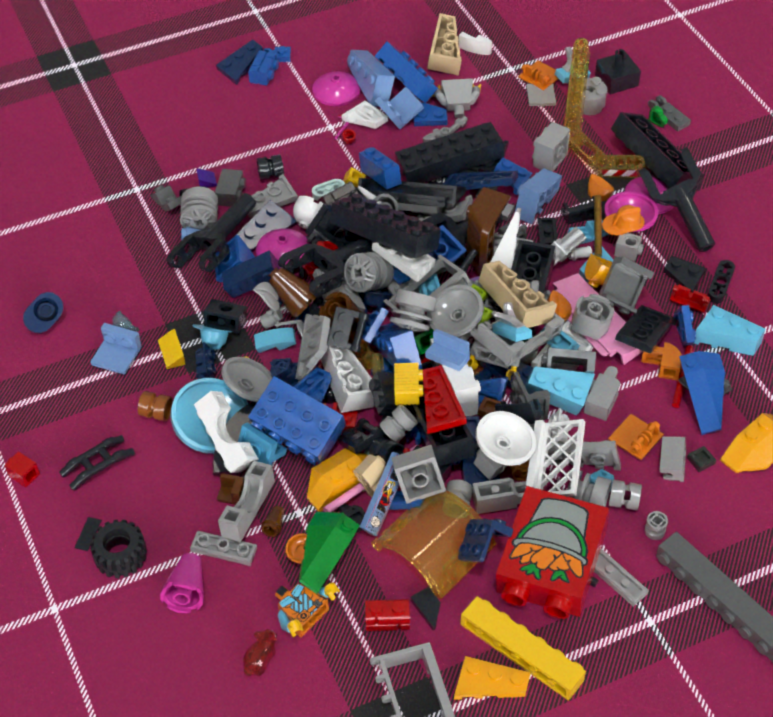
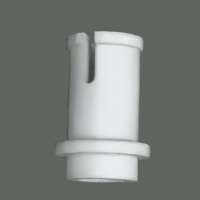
(581, 252)

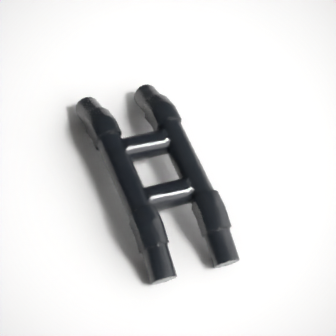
(90, 469)

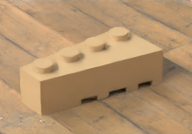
(445, 48)
(504, 286)

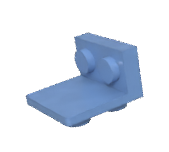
(401, 107)
(117, 349)

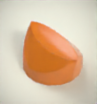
(600, 187)
(563, 305)
(294, 548)

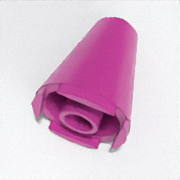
(185, 585)

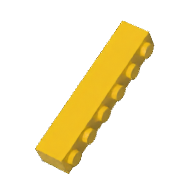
(523, 647)

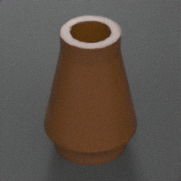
(273, 522)

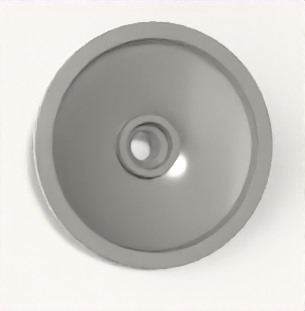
(453, 303)
(246, 377)

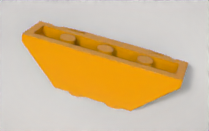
(752, 446)
(333, 478)

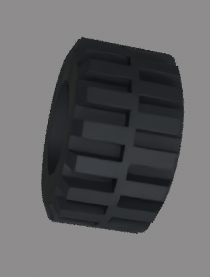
(118, 534)

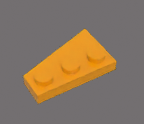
(485, 678)

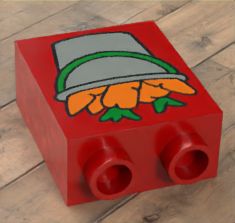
(552, 552)

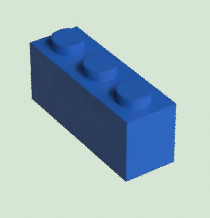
(380, 168)

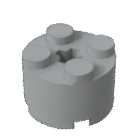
(595, 96)
(592, 316)

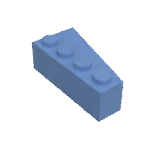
(370, 75)

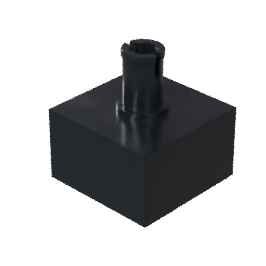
(618, 72)

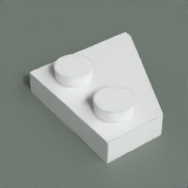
(365, 115)

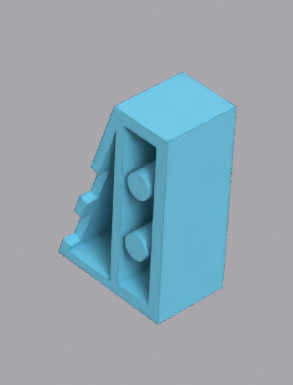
(729, 331)
(566, 388)

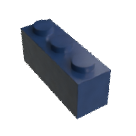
(249, 274)

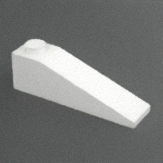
(507, 246)

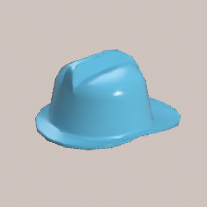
(212, 337)

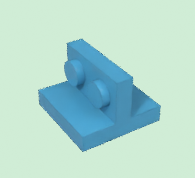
(263, 445)

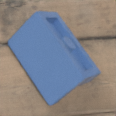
(449, 350)

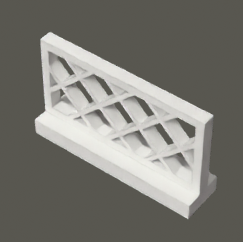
(538, 462)

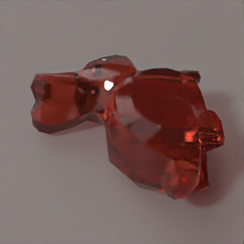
(260, 653)

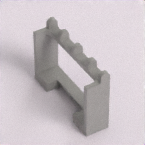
(459, 278)
(518, 350)
(407, 655)

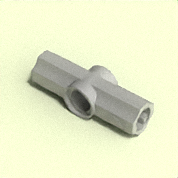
(567, 244)

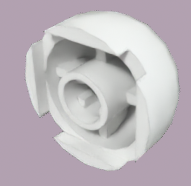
(305, 210)

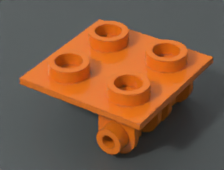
(538, 74)
(637, 436)

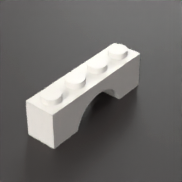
(213, 412)

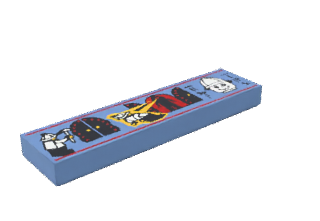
(381, 499)

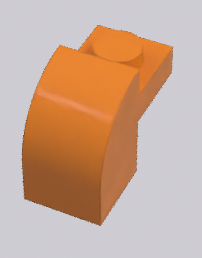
(667, 358)

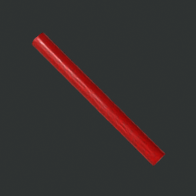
(679, 388)

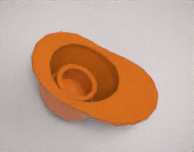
(624, 221)

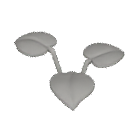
(274, 315)

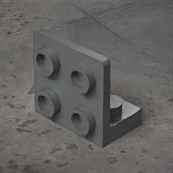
(520, 395)

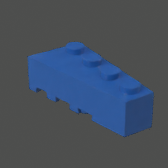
(407, 71)

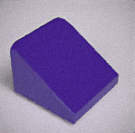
(206, 178)

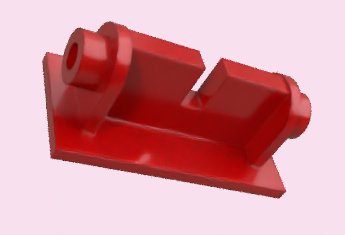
(695, 300)

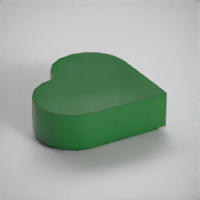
(657, 116)

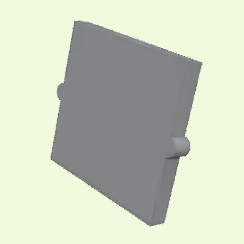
(541, 98)

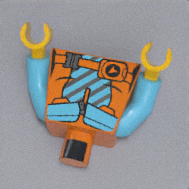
(302, 607)

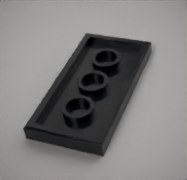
(645, 329)

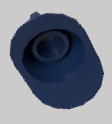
(375, 299)
(43, 312)

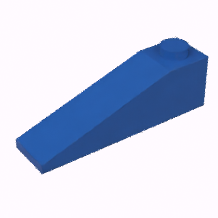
(448, 247)

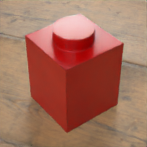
(22, 469)

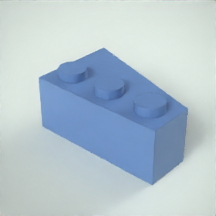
(536, 192)

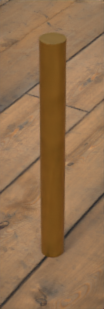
(598, 225)

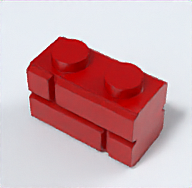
(387, 615)

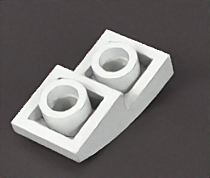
(476, 45)

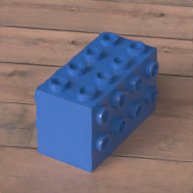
(297, 421)

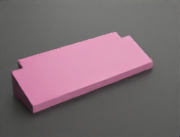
(572, 289)

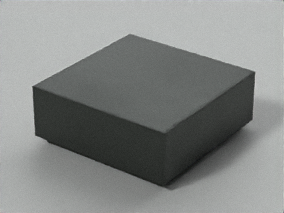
(701, 459)

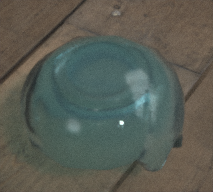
(122, 321)

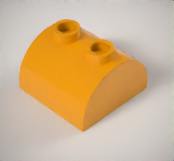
(597, 270)

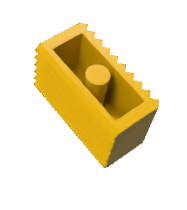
(407, 383)

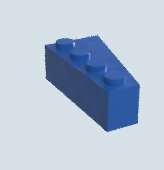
(397, 345)

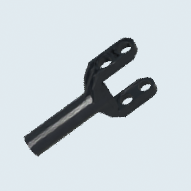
(682, 198)
(459, 231)
(213, 238)
(328, 260)

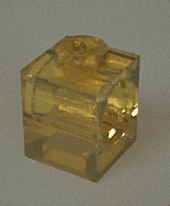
(365, 355)

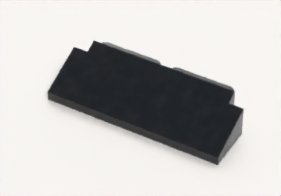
(416, 193)

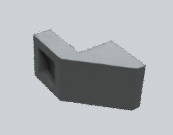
(166, 198)

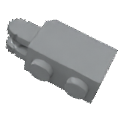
(603, 394)
(497, 495)

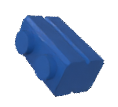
(263, 68)

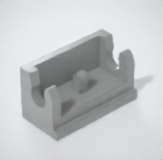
(673, 458)

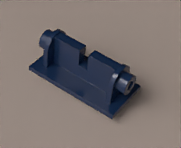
(205, 357)
(284, 373)

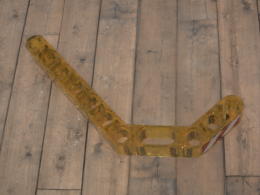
(576, 113)

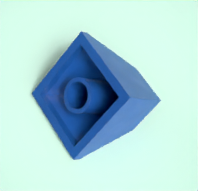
(238, 254)

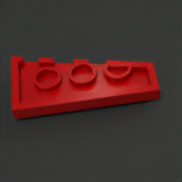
(441, 403)

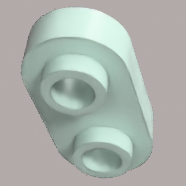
(326, 187)

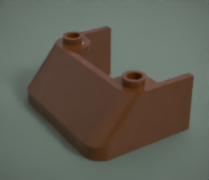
(481, 225)

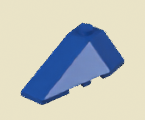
(705, 383)

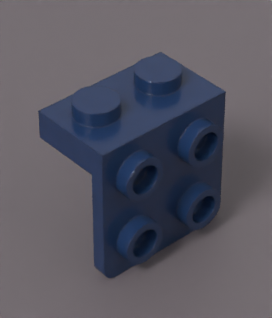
(478, 537)

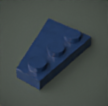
(238, 62)

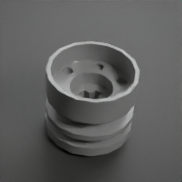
(199, 208)
(367, 272)
(413, 310)
(592, 493)

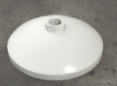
(505, 438)

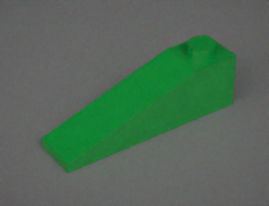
(325, 543)

